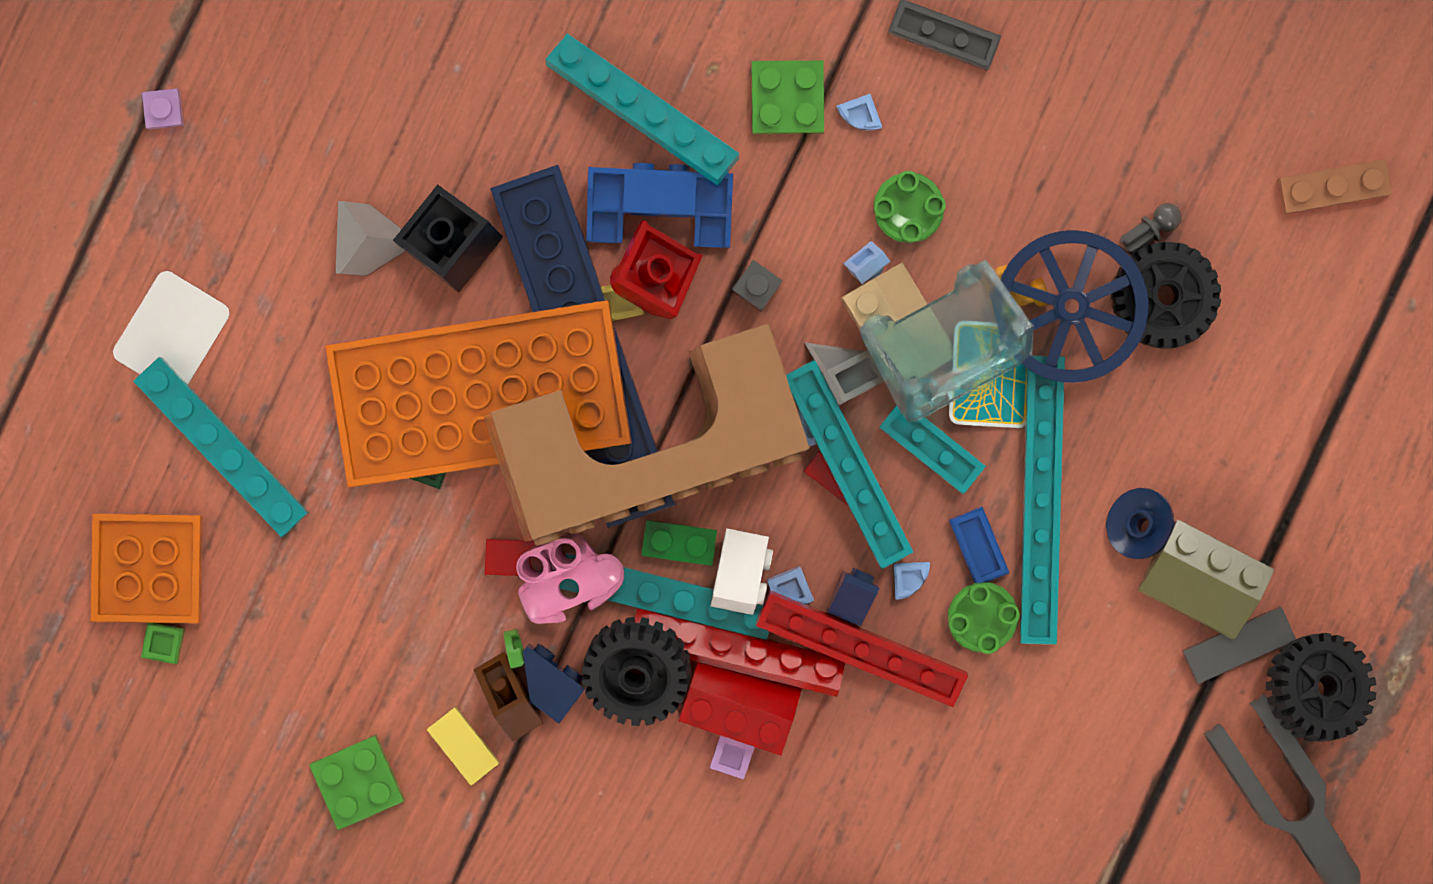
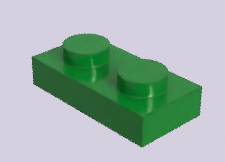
(679, 542)

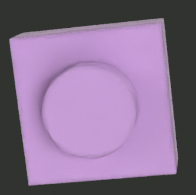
(163, 109)
(731, 757)

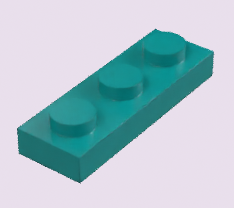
(934, 449)

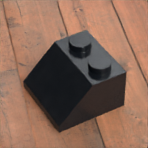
(448, 238)

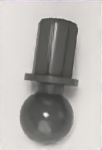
(1165, 218)

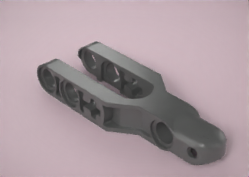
(1313, 832)

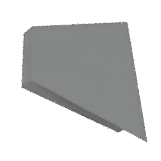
(364, 239)
(845, 370)

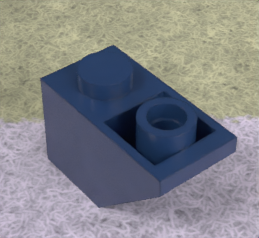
(853, 596)
(549, 685)

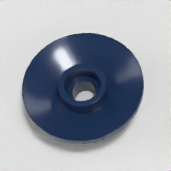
(1126, 520)

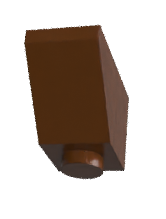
(507, 697)

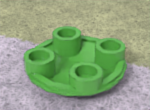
(909, 207)
(983, 617)

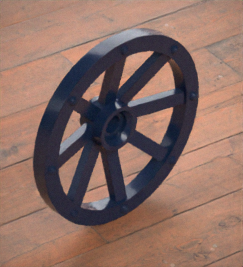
(1133, 277)

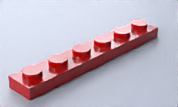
(861, 648)
(753, 655)

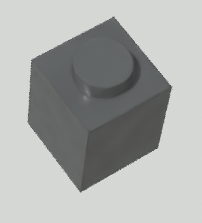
(757, 285)

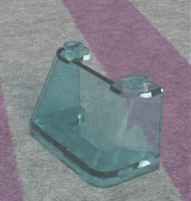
(949, 343)

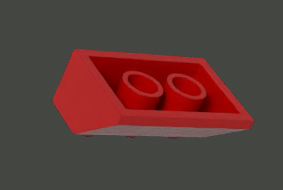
(741, 707)

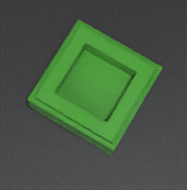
(163, 642)

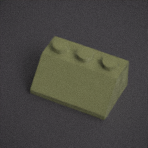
(1206, 580)

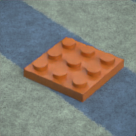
(146, 568)

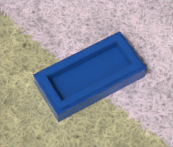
(978, 545)

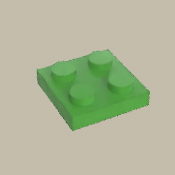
(788, 97)
(357, 782)

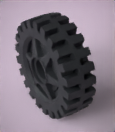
(1194, 291)
(642, 648)
(1297, 693)

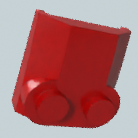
(655, 272)

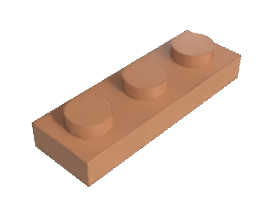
(1334, 186)

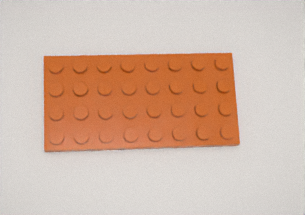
(422, 395)

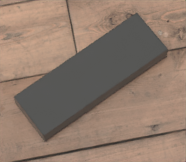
(944, 34)
(1255, 639)

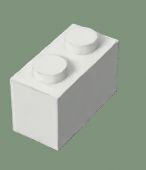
(740, 572)

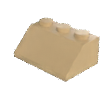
(887, 294)

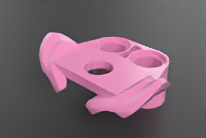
(596, 574)

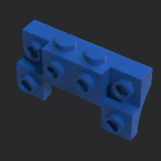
(659, 194)

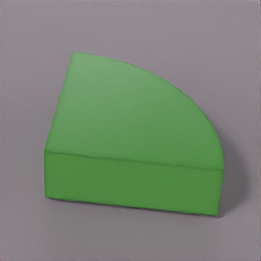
(514, 648)

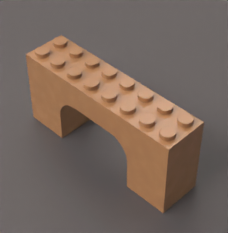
(744, 427)

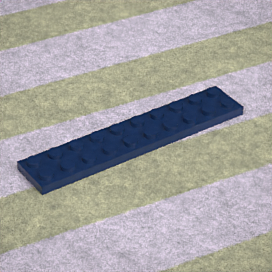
(562, 274)

